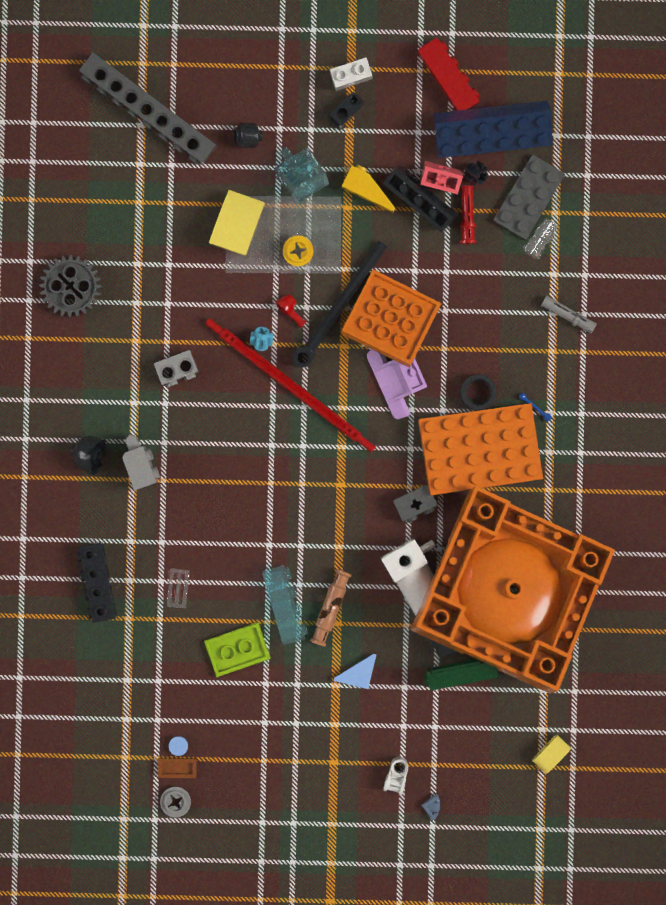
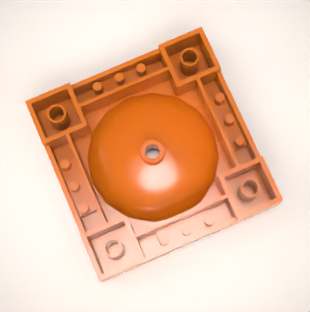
(471, 596)

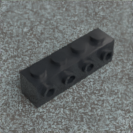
(97, 581)

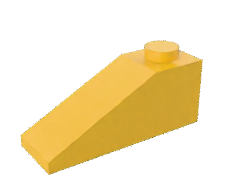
(363, 185)

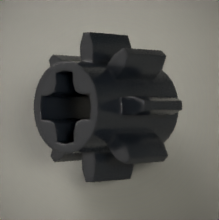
(476, 173)

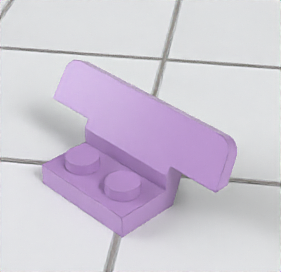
(396, 381)

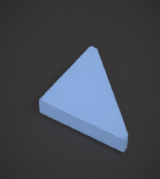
(359, 674)

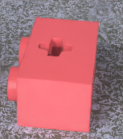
(441, 177)

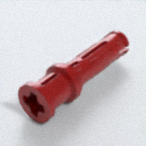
(467, 225)

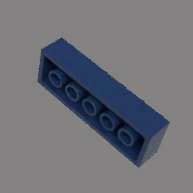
(493, 129)

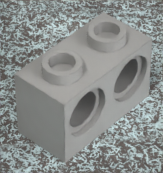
(175, 364)

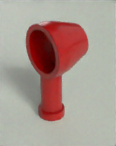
(286, 305)

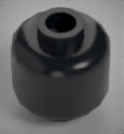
(247, 135)

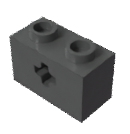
(421, 494)

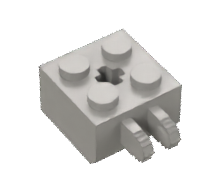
(139, 464)

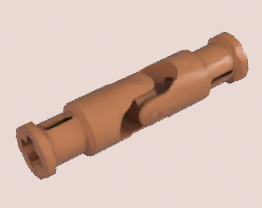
(325, 622)

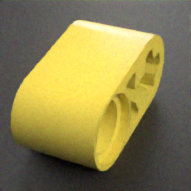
(551, 754)

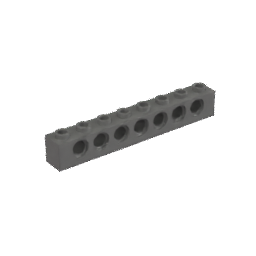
(95, 64)

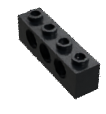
(420, 198)

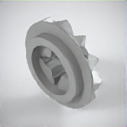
(166, 799)

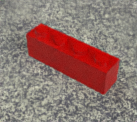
(448, 76)

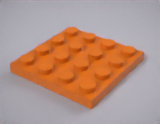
(391, 318)

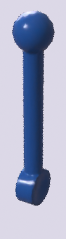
(546, 416)

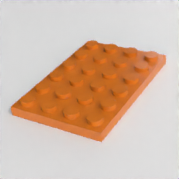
(480, 449)

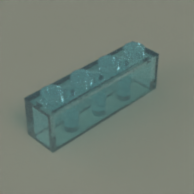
(284, 605)

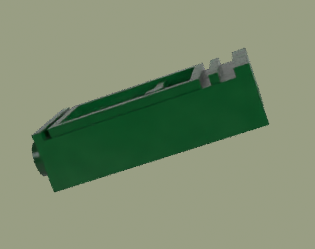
(458, 674)

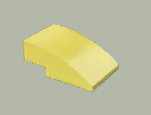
(237, 223)

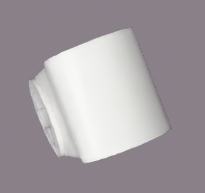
(396, 779)

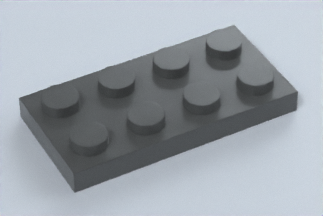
(529, 197)

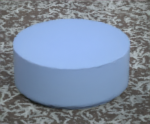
(178, 745)

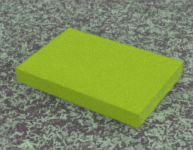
(237, 649)

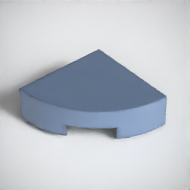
(432, 806)

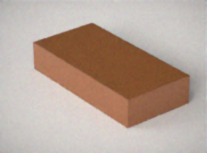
(177, 767)

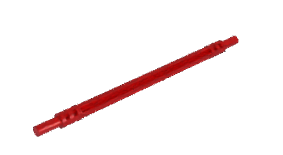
(290, 385)

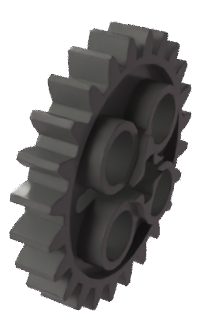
(58, 298)

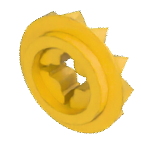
(290, 245)

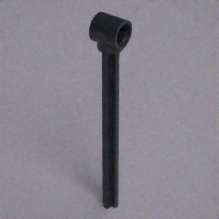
(339, 305)

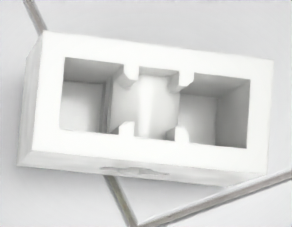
(351, 74)

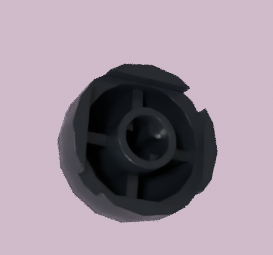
(88, 454)

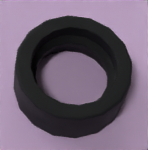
(492, 389)

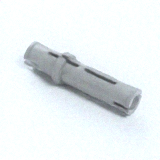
(568, 314)

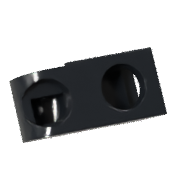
(345, 110)

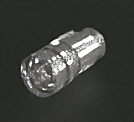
(541, 237)

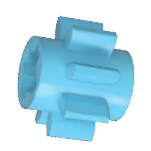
(261, 338)

